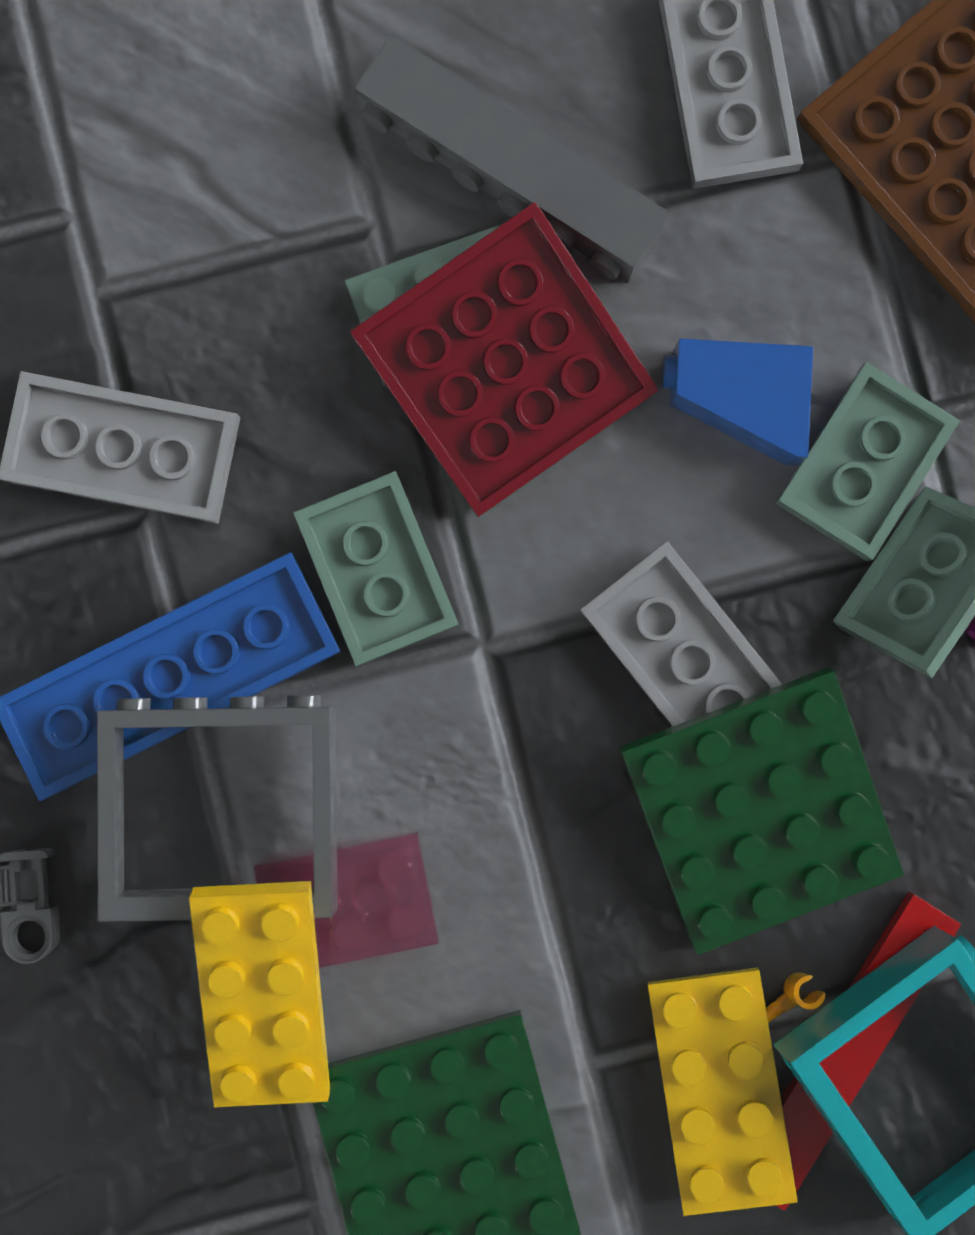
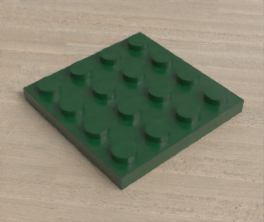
(762, 810)
(446, 1137)

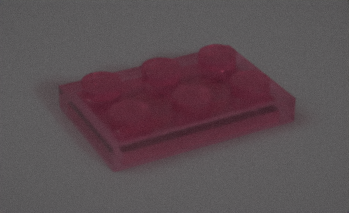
(380, 899)

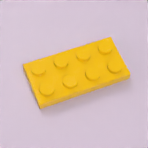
(260, 993)
(722, 1092)

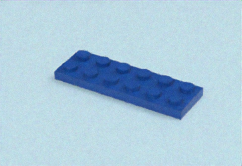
(212, 648)

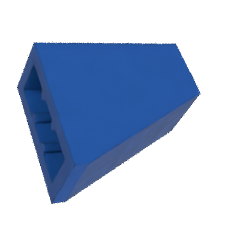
(746, 392)

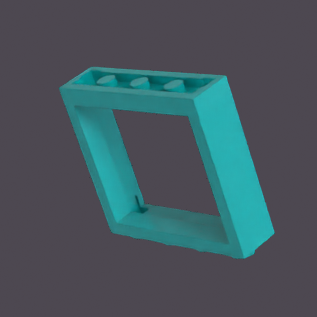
(841, 1021)

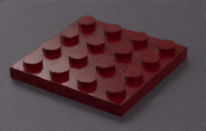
(505, 359)

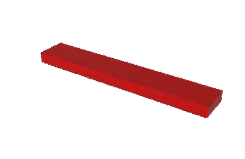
(854, 1060)

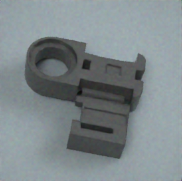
(21, 882)

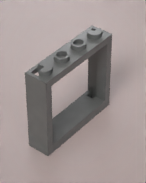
(174, 904)

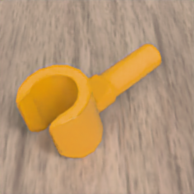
(792, 999)

